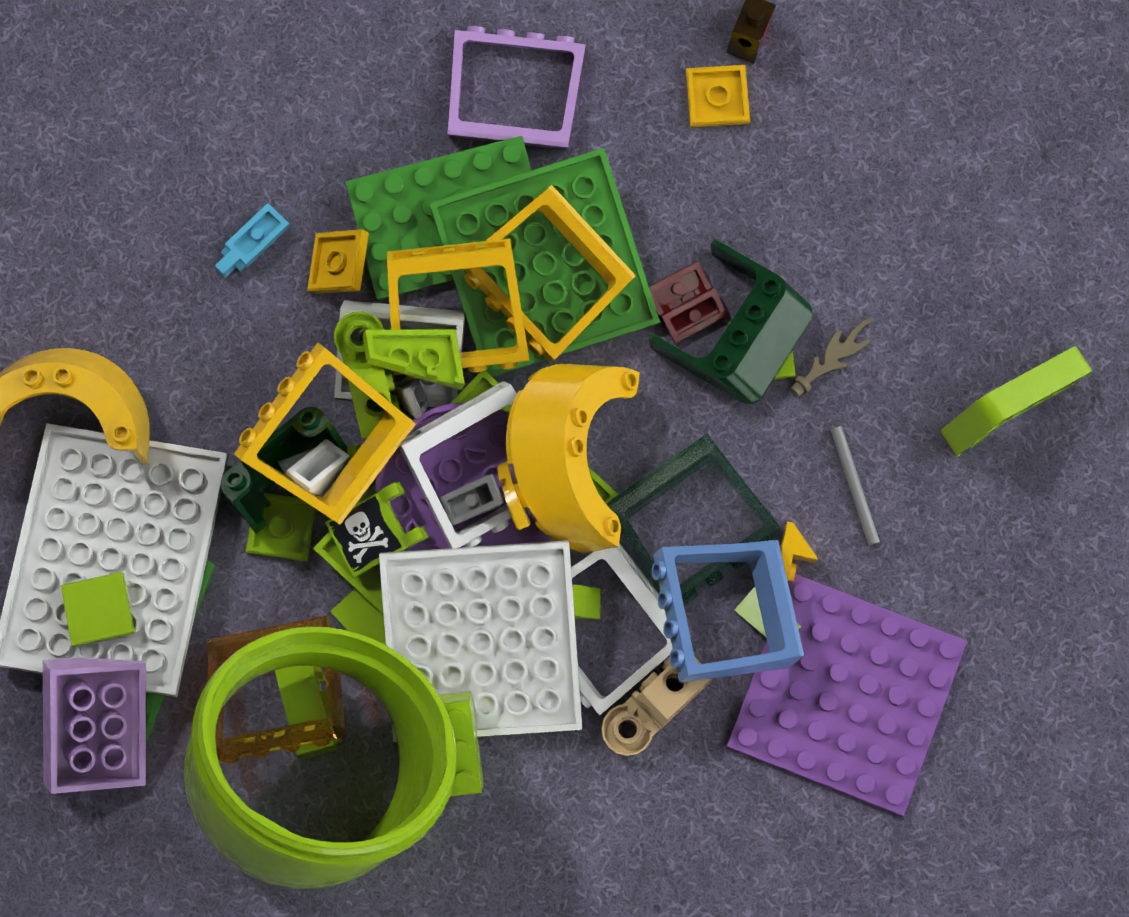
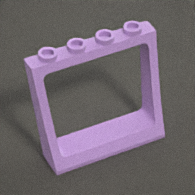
(496, 133)

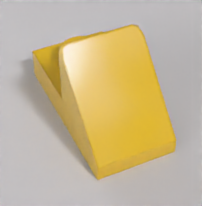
(794, 547)

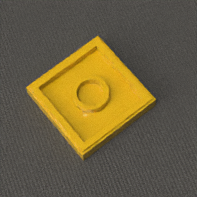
(717, 96)
(338, 261)

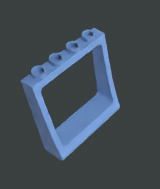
(773, 600)

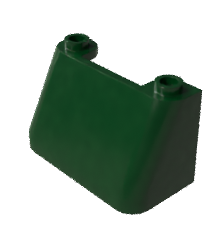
(245, 486)

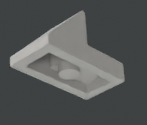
(472, 500)

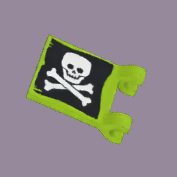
(373, 530)

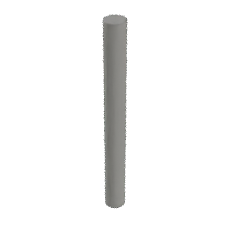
(855, 486)

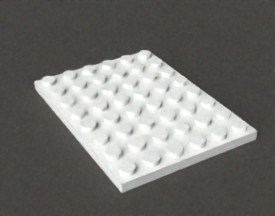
(106, 515)

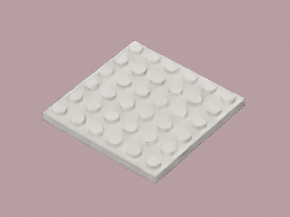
(490, 626)

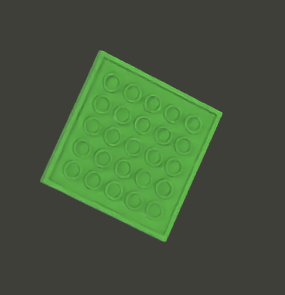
(551, 275)

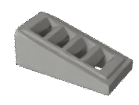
(412, 397)

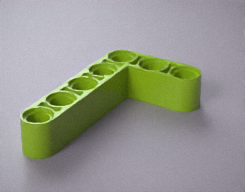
(1014, 399)

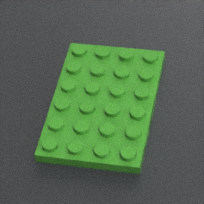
(397, 201)

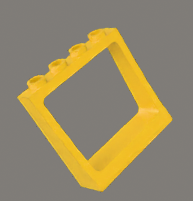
(585, 241)
(463, 257)
(365, 463)

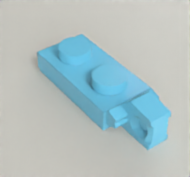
(251, 240)

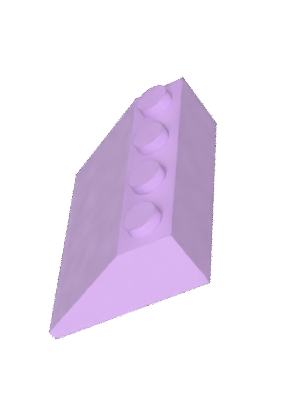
(93, 724)

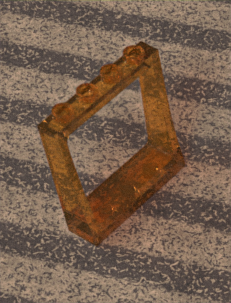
(288, 737)

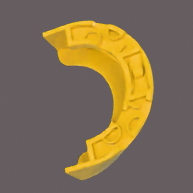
(91, 381)
(550, 451)

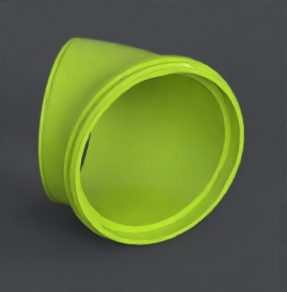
(423, 781)

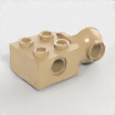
(648, 710)

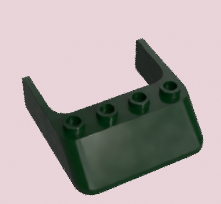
(755, 339)

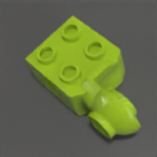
(354, 357)

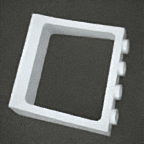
(437, 432)
(647, 597)

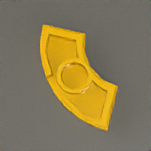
(513, 502)

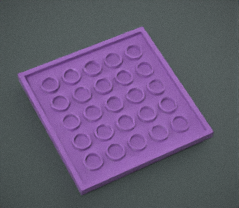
(857, 700)

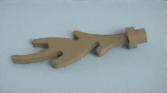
(834, 351)

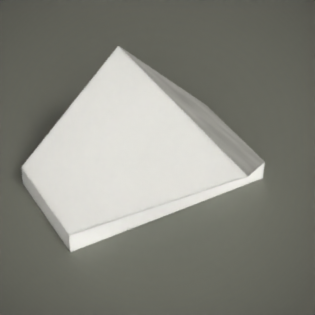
(316, 467)

